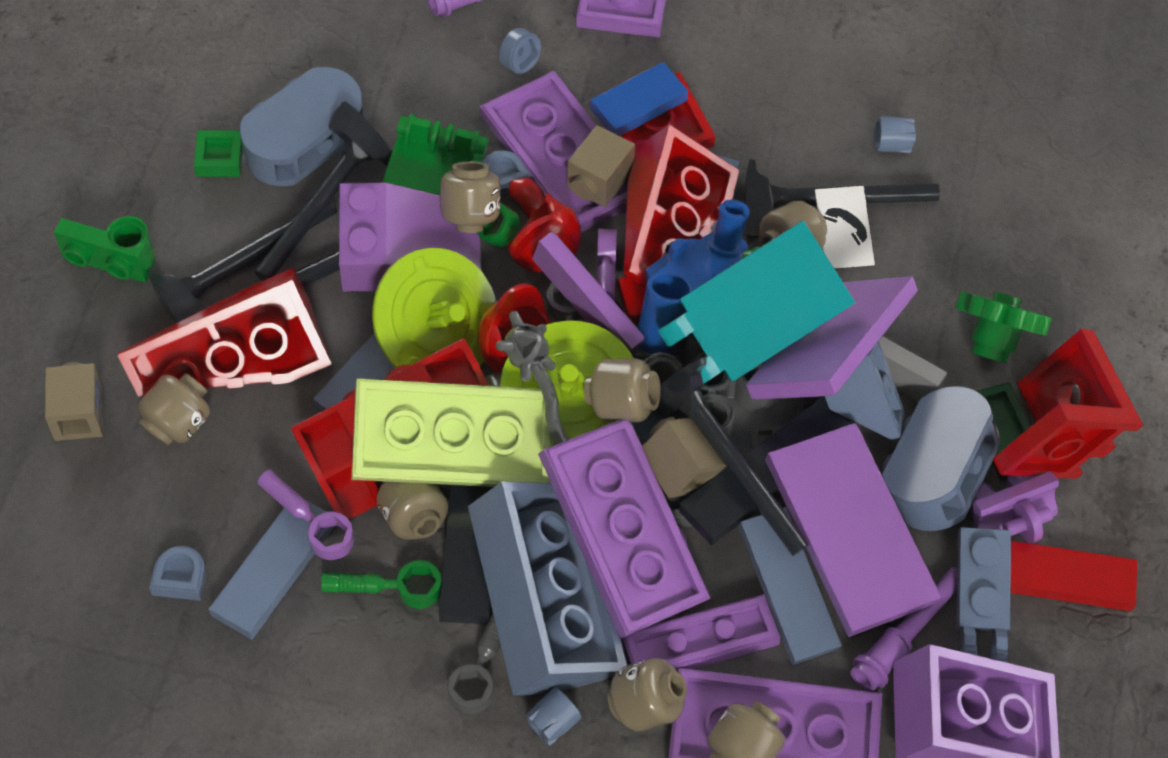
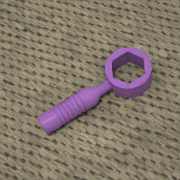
(606, 260)
(301, 509)

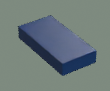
(639, 99)

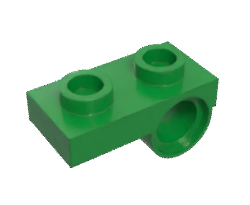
(109, 248)

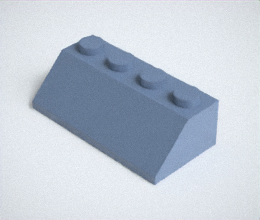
(542, 592)

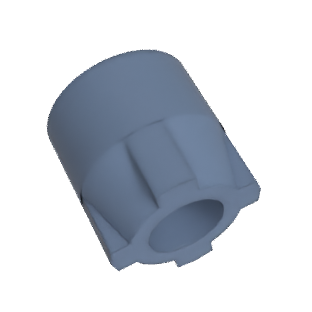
(894, 134)
(552, 716)

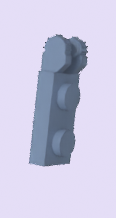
(984, 588)

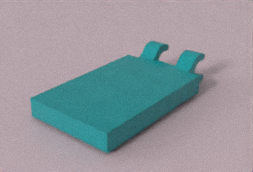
(761, 304)

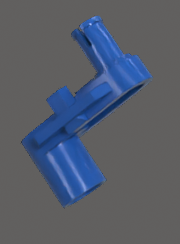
(685, 269)

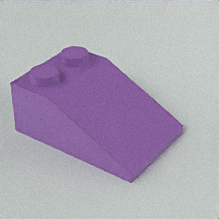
(385, 224)
(972, 707)

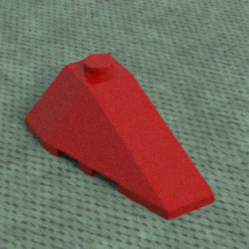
(671, 196)
(242, 340)

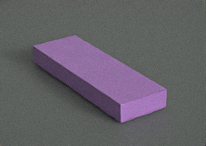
(584, 291)
(706, 635)

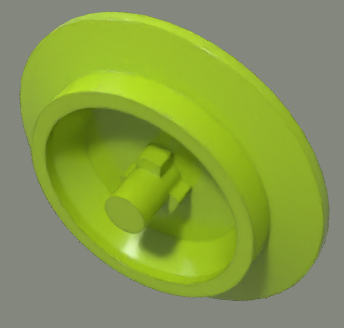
(429, 304)
(576, 351)

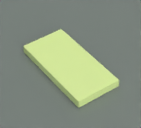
(448, 433)

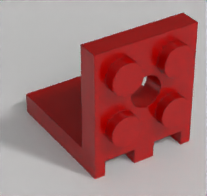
(1068, 432)

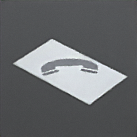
(848, 227)

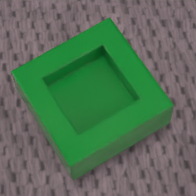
(218, 153)

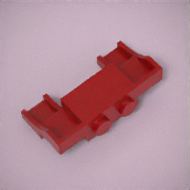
(328, 436)

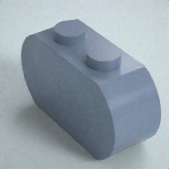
(291, 131)
(942, 458)

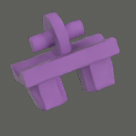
(1019, 507)

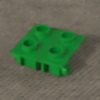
(428, 151)

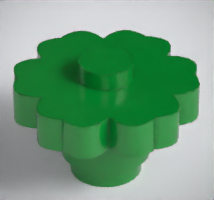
(999, 323)

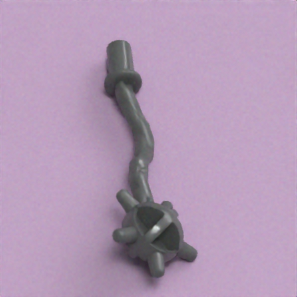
(529, 352)

